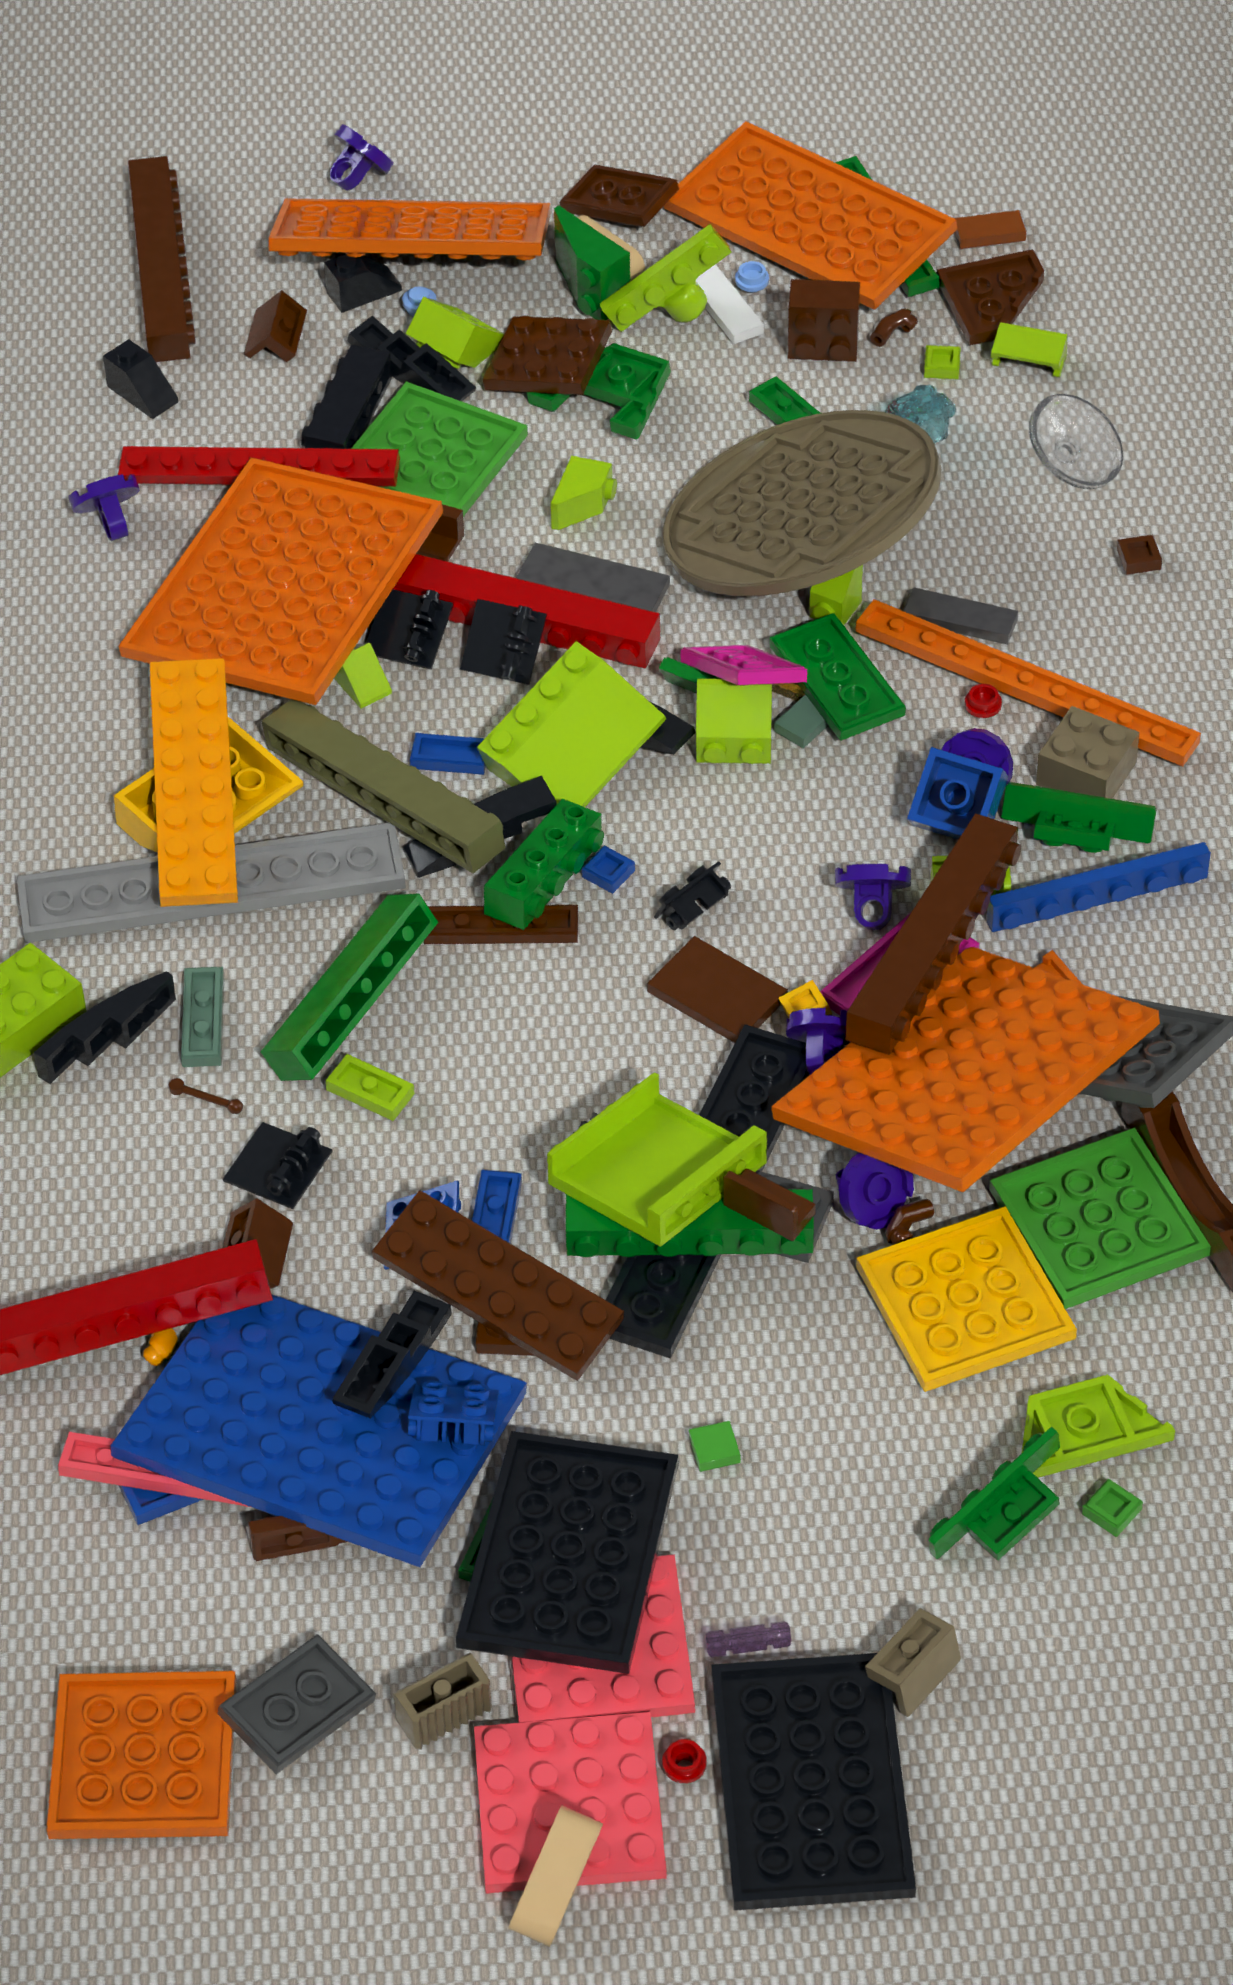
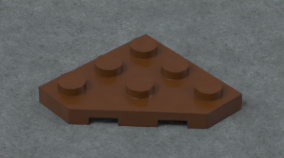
(990, 292)

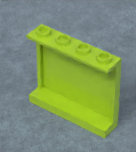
(651, 1162)

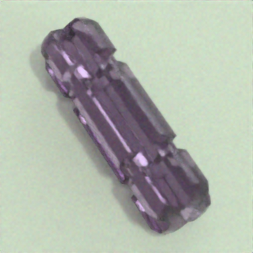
(748, 1639)

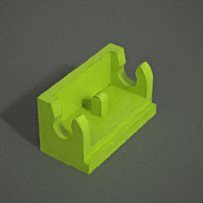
(1030, 346)

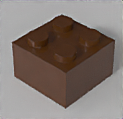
(823, 320)

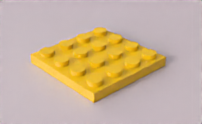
(965, 1298)

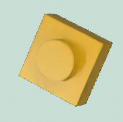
(804, 997)

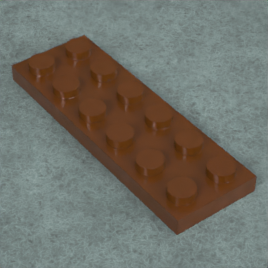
(498, 1285)

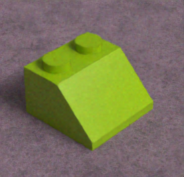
(453, 333)
(733, 722)

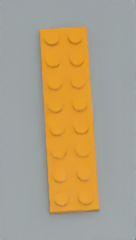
(193, 783)

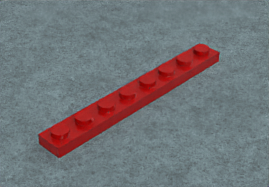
(225, 464)

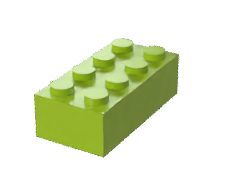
(34, 1003)

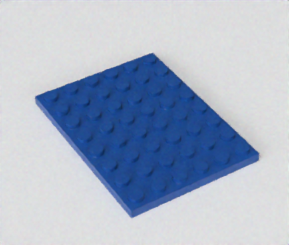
(256, 1422)

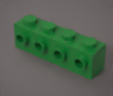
(543, 864)

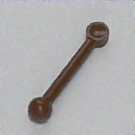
(177, 1087)

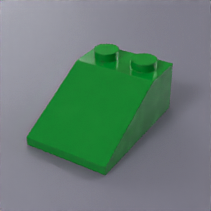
(589, 262)

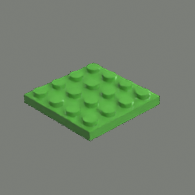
(443, 445)
(1100, 1217)

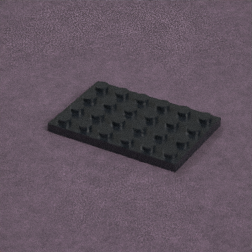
(568, 1552)
(811, 1783)

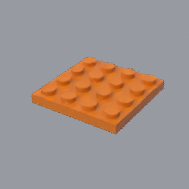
(141, 1755)

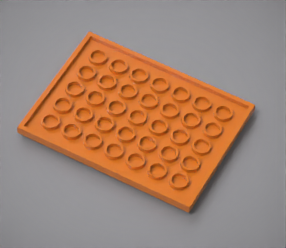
(283, 578)
(975, 1072)

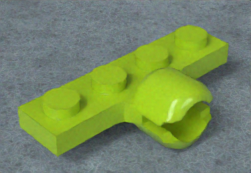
(669, 282)

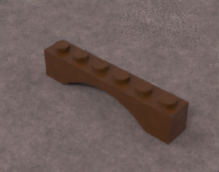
(1174, 1150)

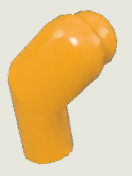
(161, 1346)

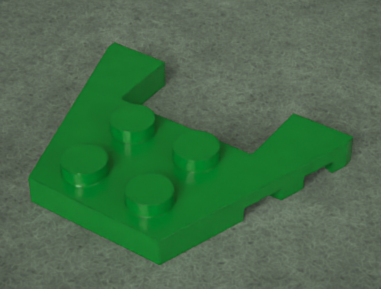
(624, 379)

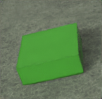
(714, 1446)
(1112, 1507)

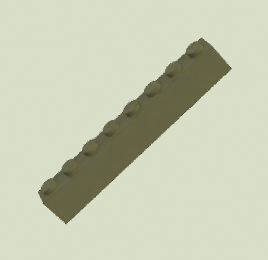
(384, 785)

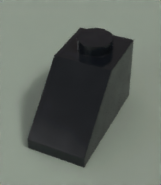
(358, 281)
(138, 379)

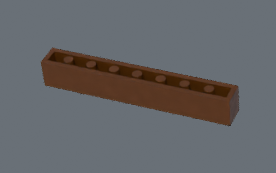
(159, 259)
(932, 934)

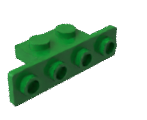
(1077, 817)
(1006, 1506)

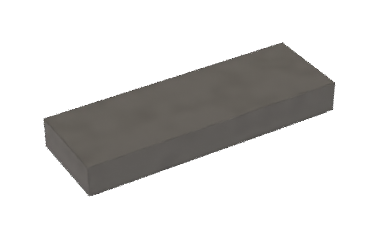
(963, 615)

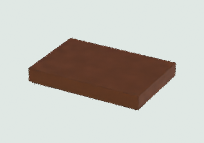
(619, 195)
(716, 989)

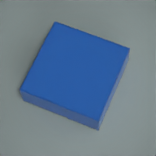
(608, 869)

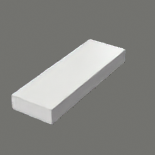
(729, 307)

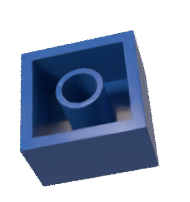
(953, 791)

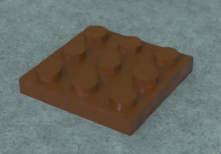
(547, 355)

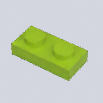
(370, 1087)

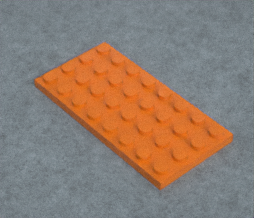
(810, 213)
(410, 228)

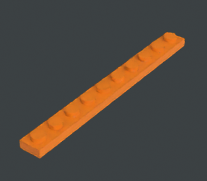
(1022, 678)

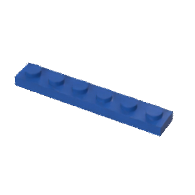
(1098, 887)

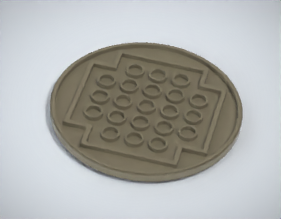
(802, 503)

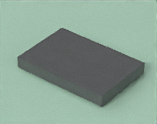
(296, 1704)

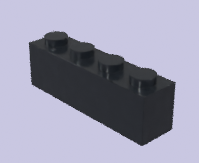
(349, 399)

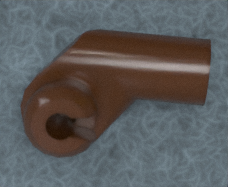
(890, 323)
(904, 1217)

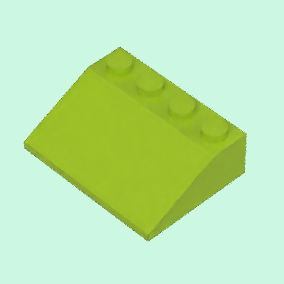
(572, 729)

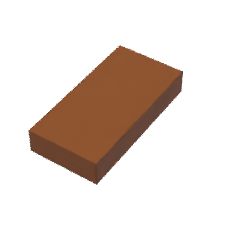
(990, 229)

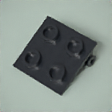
(410, 627)
(503, 641)
(279, 1164)

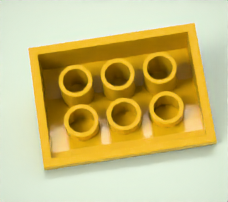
(256, 781)

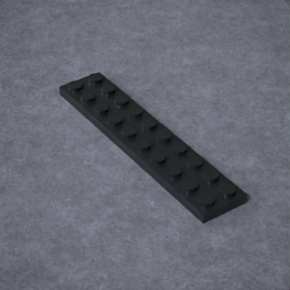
(662, 1290)

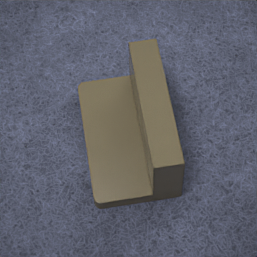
(916, 1659)

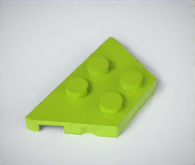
(1093, 1423)

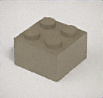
(1087, 755)

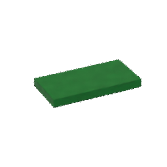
(839, 677)

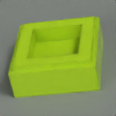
(942, 362)

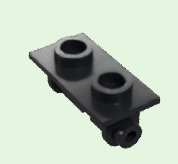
(702, 886)

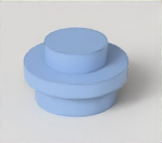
(752, 276)
(413, 297)

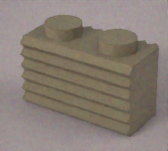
(443, 1700)

